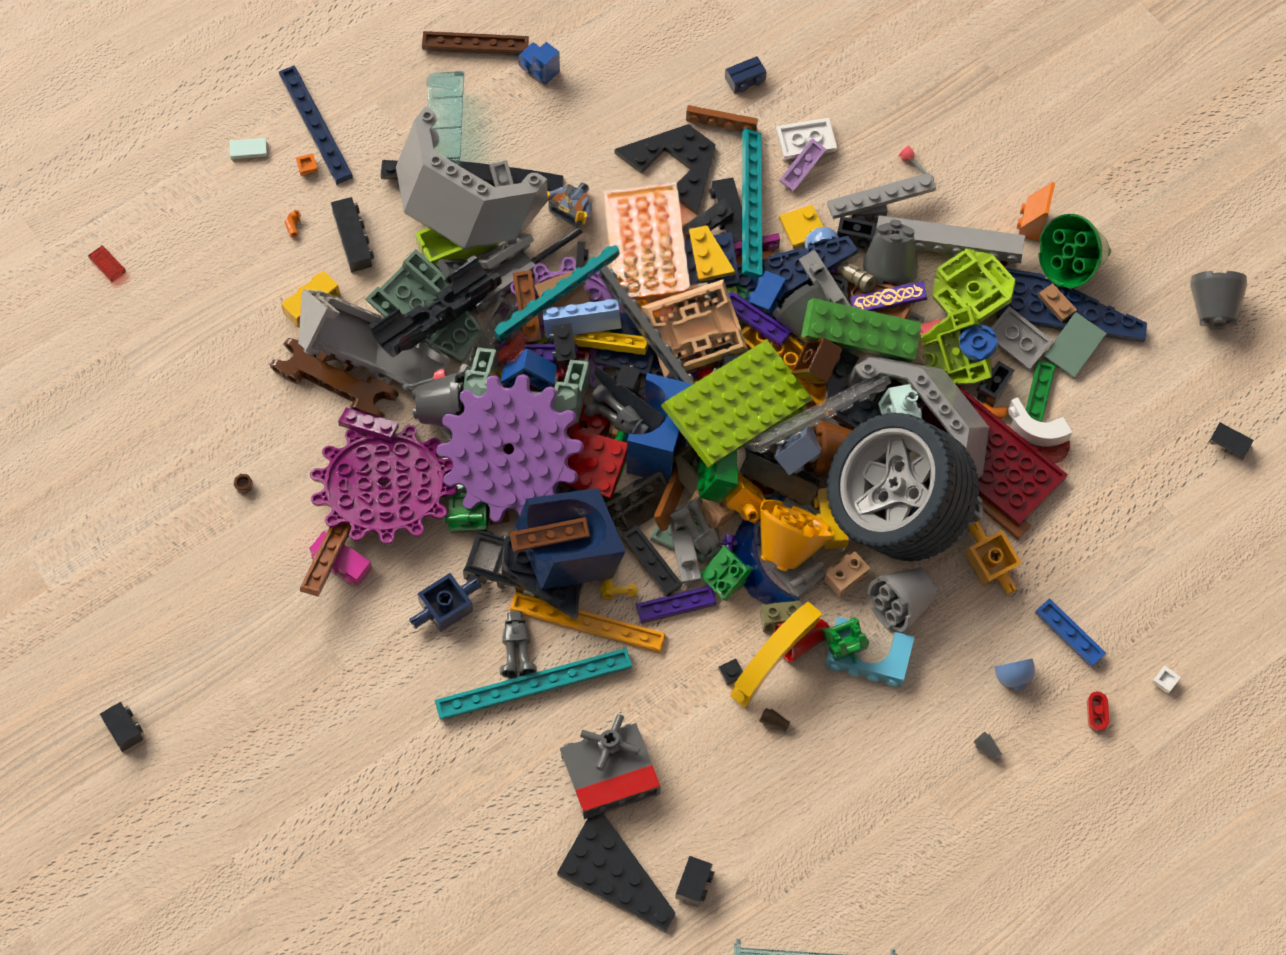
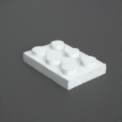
(796, 136)

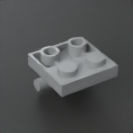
(801, 579)

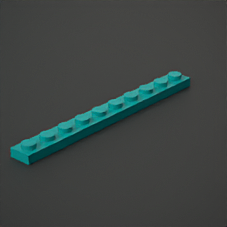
(751, 203)
(533, 684)

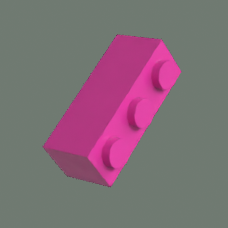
(348, 564)

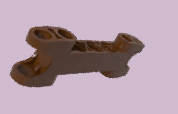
(360, 393)

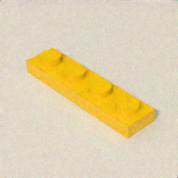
(612, 341)

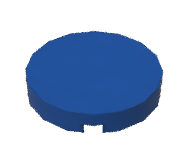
(978, 342)

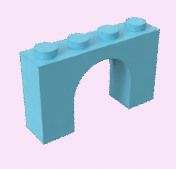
(890, 670)

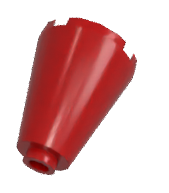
(807, 642)

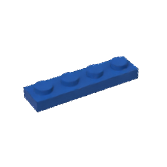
(1070, 632)

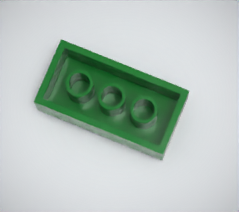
(718, 479)

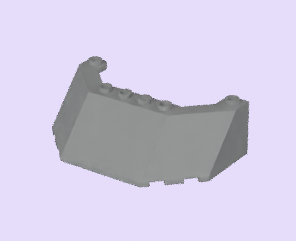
(457, 201)
(343, 330)
(939, 395)

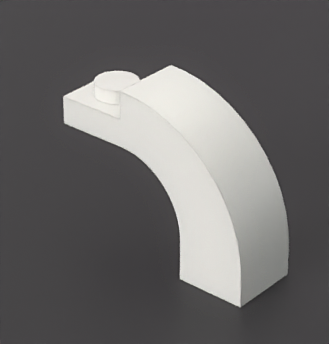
(1037, 432)

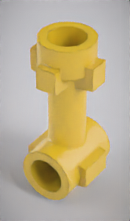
(608, 590)

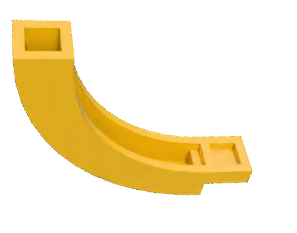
(773, 651)

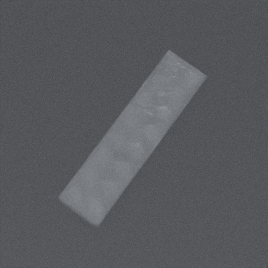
(812, 416)

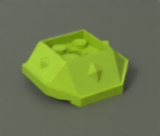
(973, 272)

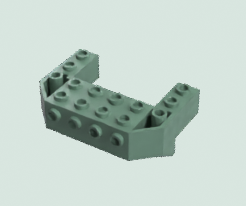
(569, 393)

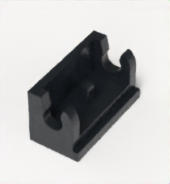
(1231, 440)

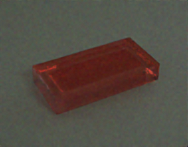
(106, 263)

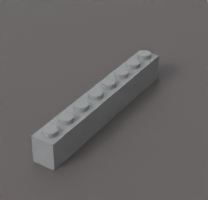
(955, 239)

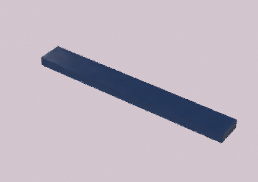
(315, 124)

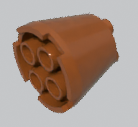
(830, 438)

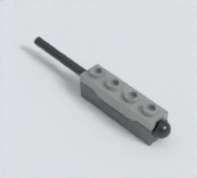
(519, 263)

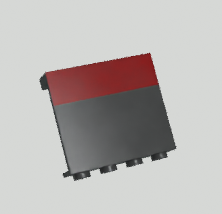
(624, 779)

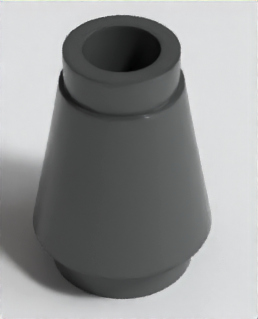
(987, 746)

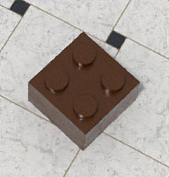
(817, 361)

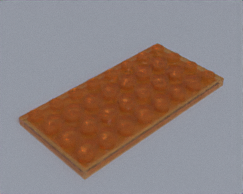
(650, 240)

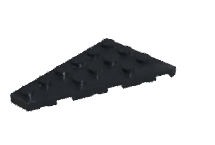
(610, 871)

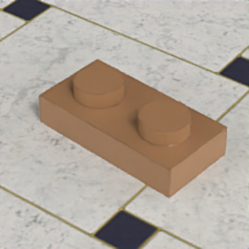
(1057, 303)

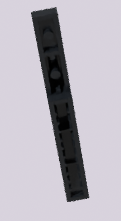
(481, 170)

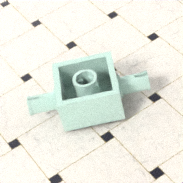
(900, 400)

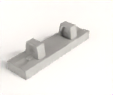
(811, 264)
(684, 552)

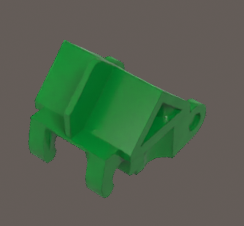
(849, 645)

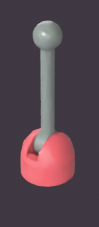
(907, 155)
(438, 374)

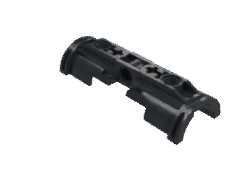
(468, 288)

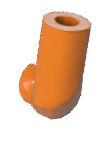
(291, 222)
(1000, 412)

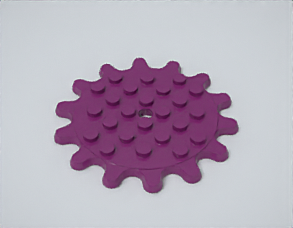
(368, 507)

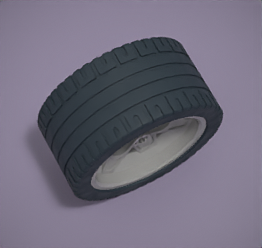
(871, 469)

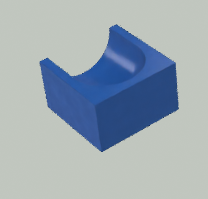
(655, 450)

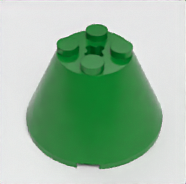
(1072, 250)

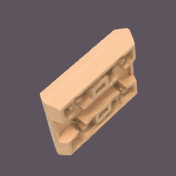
(698, 328)

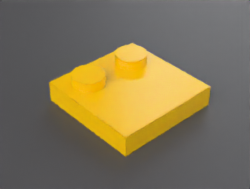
(799, 223)

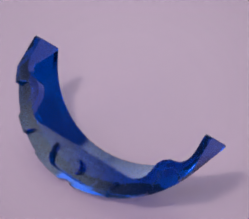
(758, 582)

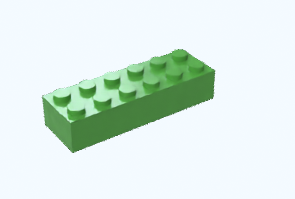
(862, 330)

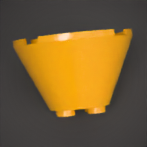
(790, 534)

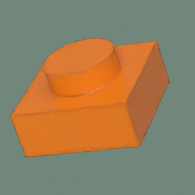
(306, 164)

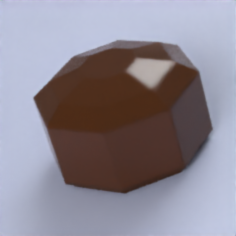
(243, 483)

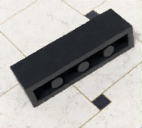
(727, 190)
(351, 234)

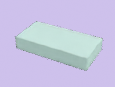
(248, 148)

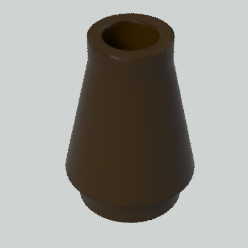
(773, 719)

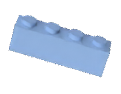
(584, 317)

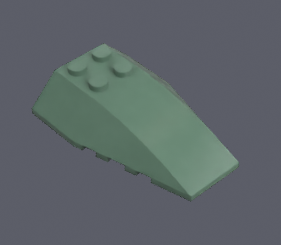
(417, 285)

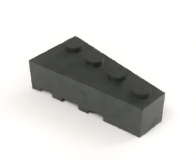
(770, 474)

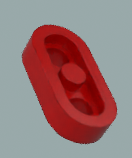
(1098, 712)

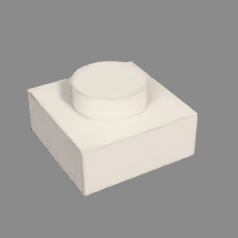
(1166, 679)

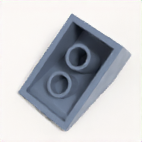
(798, 451)

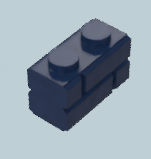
(745, 74)

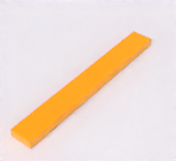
(590, 623)

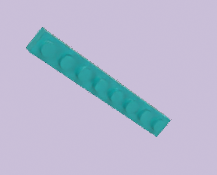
(561, 289)

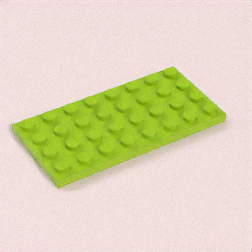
(736, 403)

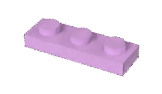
(802, 165)

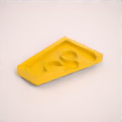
(708, 255)

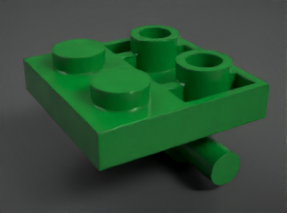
(466, 520)
(726, 573)

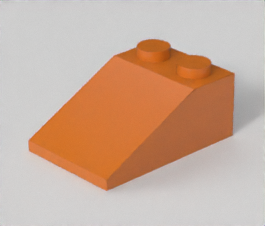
(1035, 212)

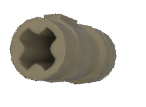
(861, 279)

